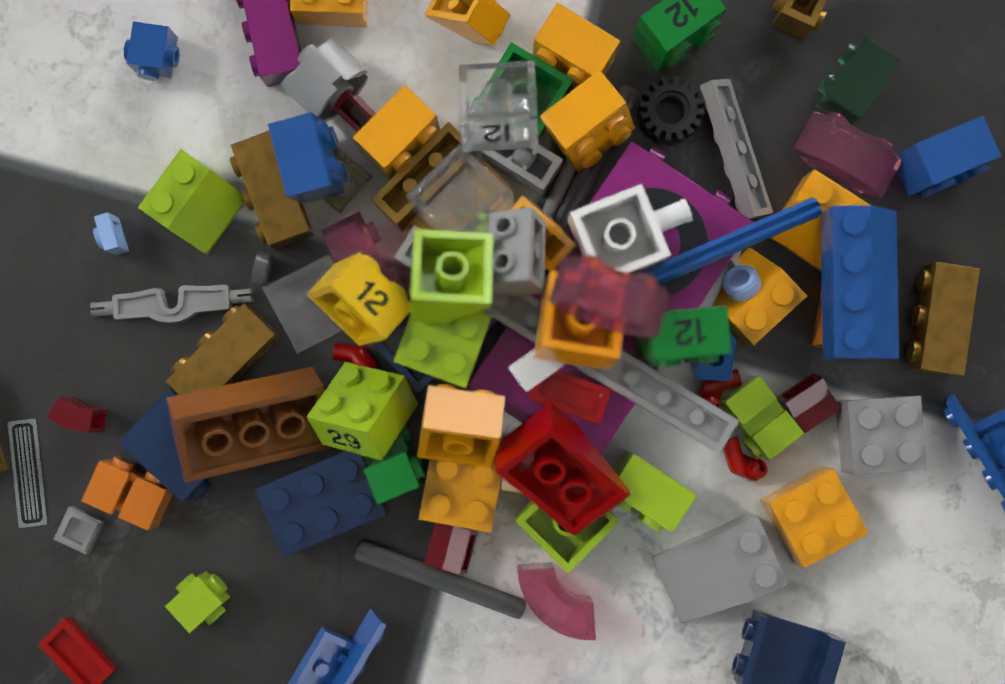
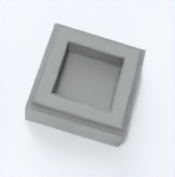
(79, 529)

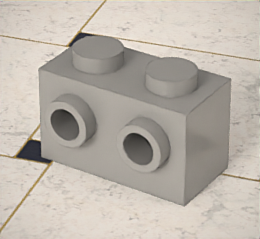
(517, 252)

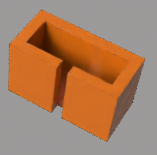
(135, 494)

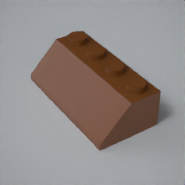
(245, 423)

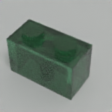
(858, 80)

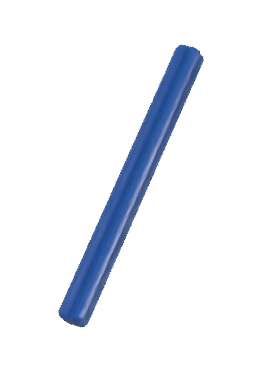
(735, 241)

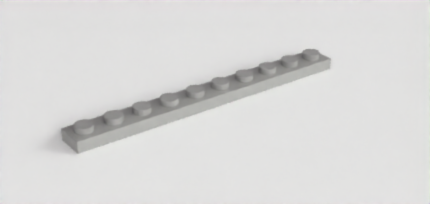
(627, 376)

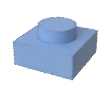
(110, 234)

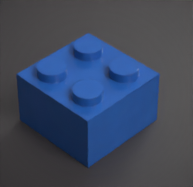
(307, 158)
(947, 158)

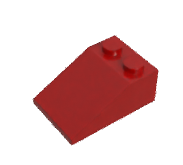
(559, 469)

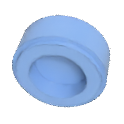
(741, 283)

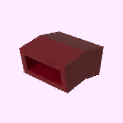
(346, 103)
(809, 402)
(77, 415)
(451, 548)

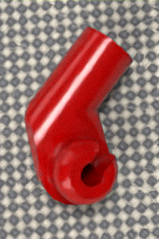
(356, 354)
(713, 389)
(741, 464)

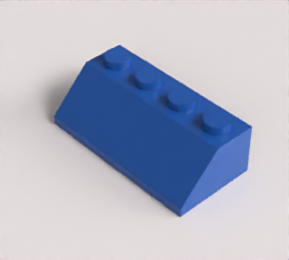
(859, 282)

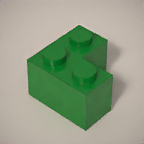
(397, 471)

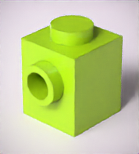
(198, 600)

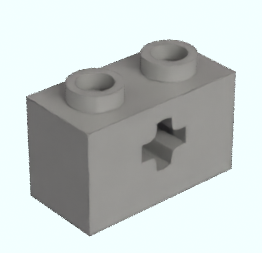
(529, 167)

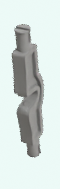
(154, 305)

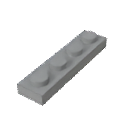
(736, 149)

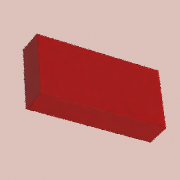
(572, 395)
(77, 654)

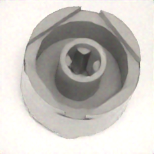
(324, 78)

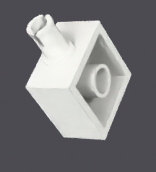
(626, 229)

